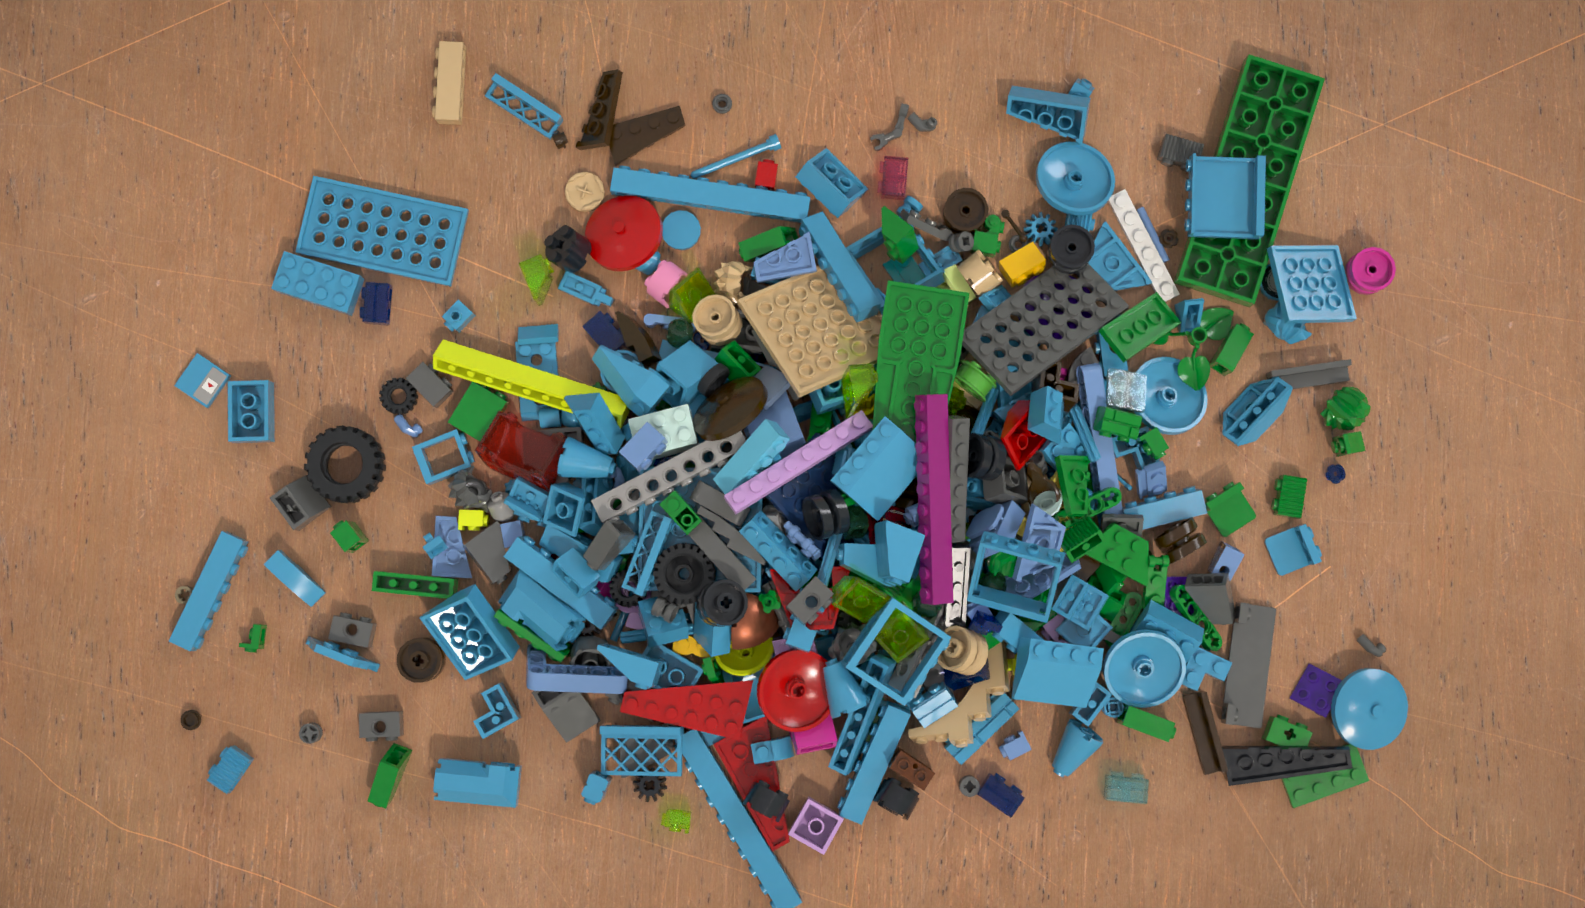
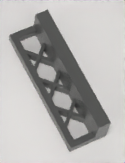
(1314, 374)

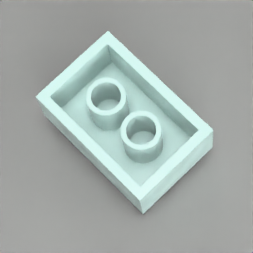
(674, 425)

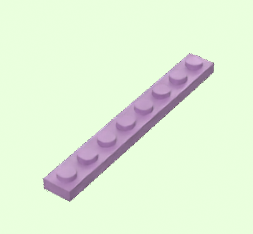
(798, 462)

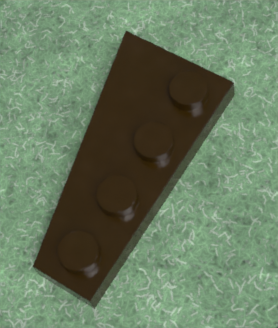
(600, 124)
(642, 132)

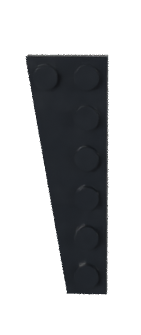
(1268, 763)

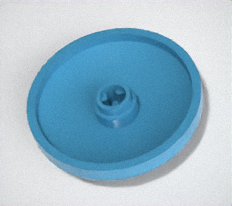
(1075, 178)
(1169, 401)
(1144, 668)
(1369, 708)

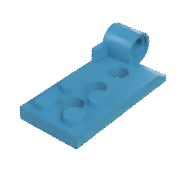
(530, 411)

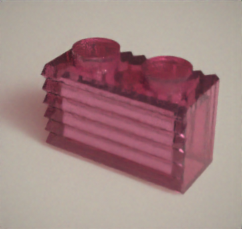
(894, 178)

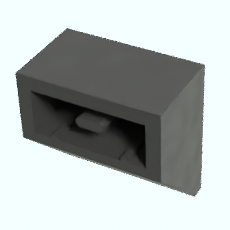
(299, 503)

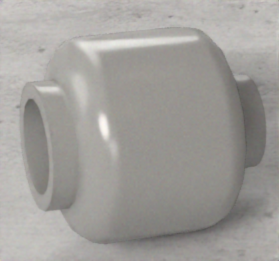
(497, 508)

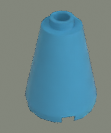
(584, 461)
(842, 689)
(1075, 748)

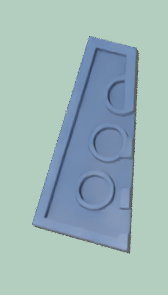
(1033, 585)

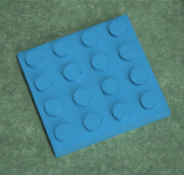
(1311, 284)

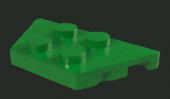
(1123, 553)

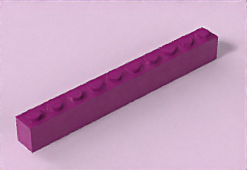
(934, 498)

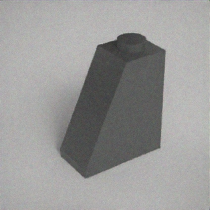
(608, 544)
(488, 553)
(1213, 596)
(641, 754)

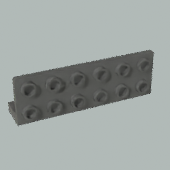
(1250, 665)

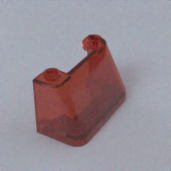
(521, 451)

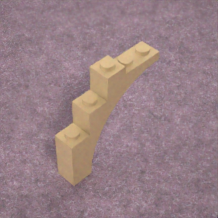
(975, 705)

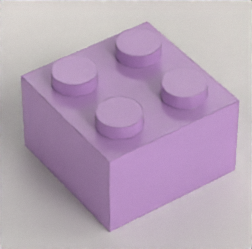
(815, 825)

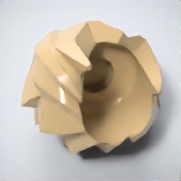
(729, 280)

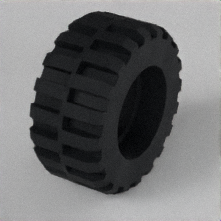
(319, 458)

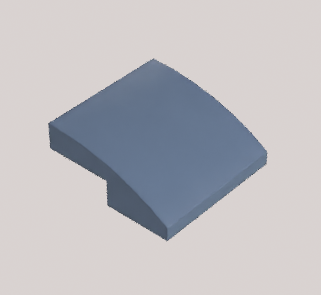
(774, 382)

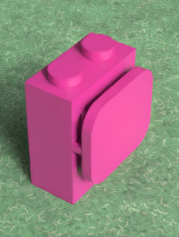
(815, 739)

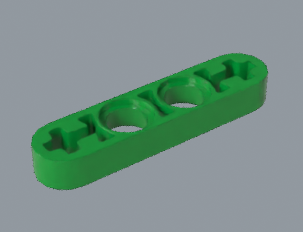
(1102, 506)
(1196, 617)

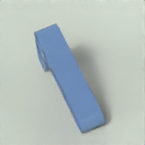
(571, 677)

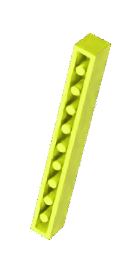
(518, 378)

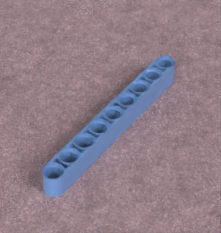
(1091, 397)

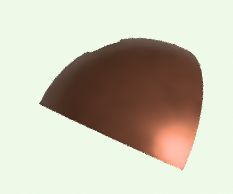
(755, 625)

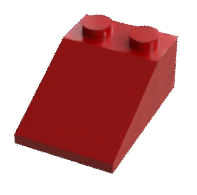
(1019, 441)

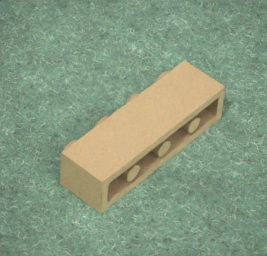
(450, 83)

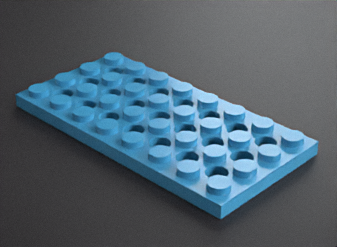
(384, 262)

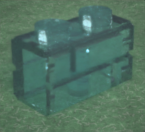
(1126, 788)

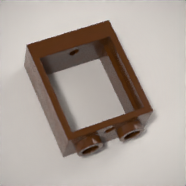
(917, 774)

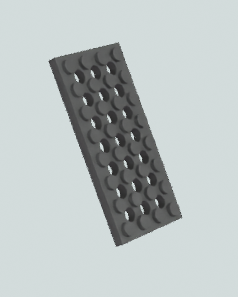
(1056, 349)

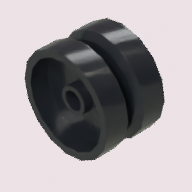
(1081, 253)
(985, 457)
(826, 514)
(734, 603)

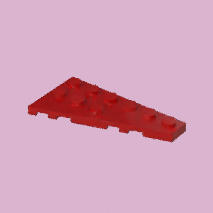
(703, 707)
(740, 764)

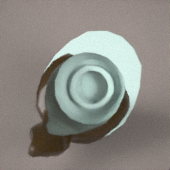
(1043, 491)

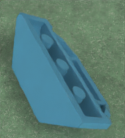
(1255, 410)

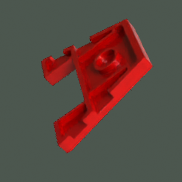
(823, 621)

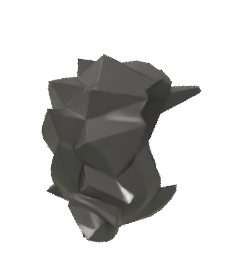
(469, 490)
(844, 641)

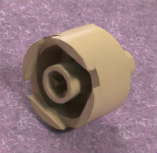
(979, 273)

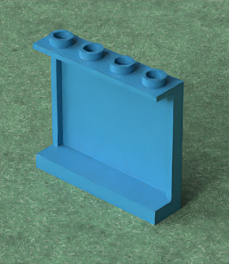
(1225, 197)

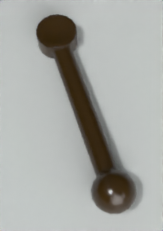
(1005, 214)

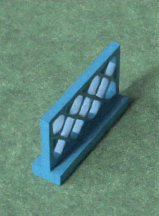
(641, 732)

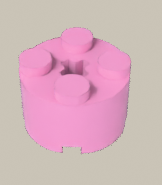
(663, 280)

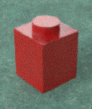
(766, 174)

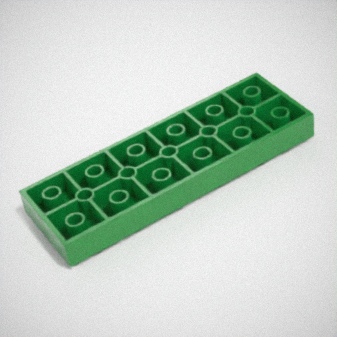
(1268, 119)

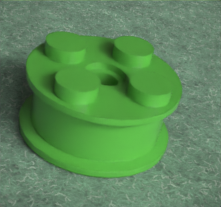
(974, 380)

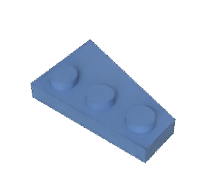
(789, 261)
(453, 560)

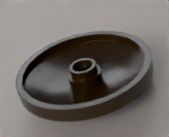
(730, 408)

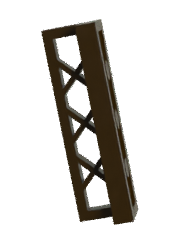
(1205, 732)

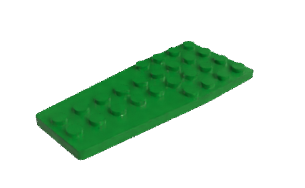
(917, 349)

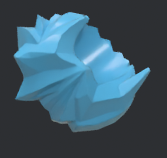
(1285, 331)

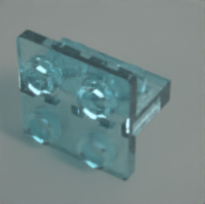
(1125, 390)

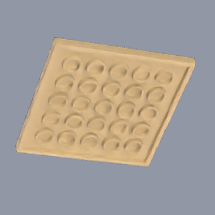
(810, 330)

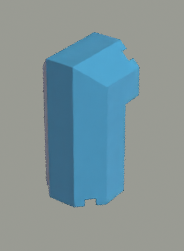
(541, 611)
(477, 782)

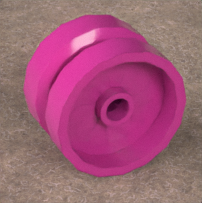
(1381, 267)

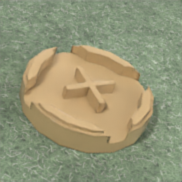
(584, 191)

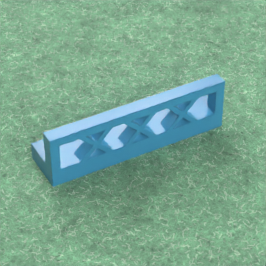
(524, 98)
(657, 548)

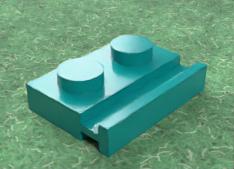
(906, 273)

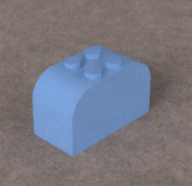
(782, 413)

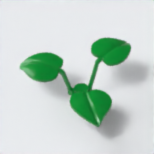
(1214, 325)

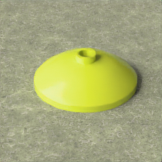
(740, 665)

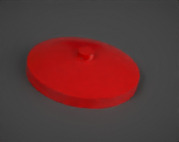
(624, 233)
(794, 690)

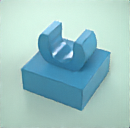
(434, 545)

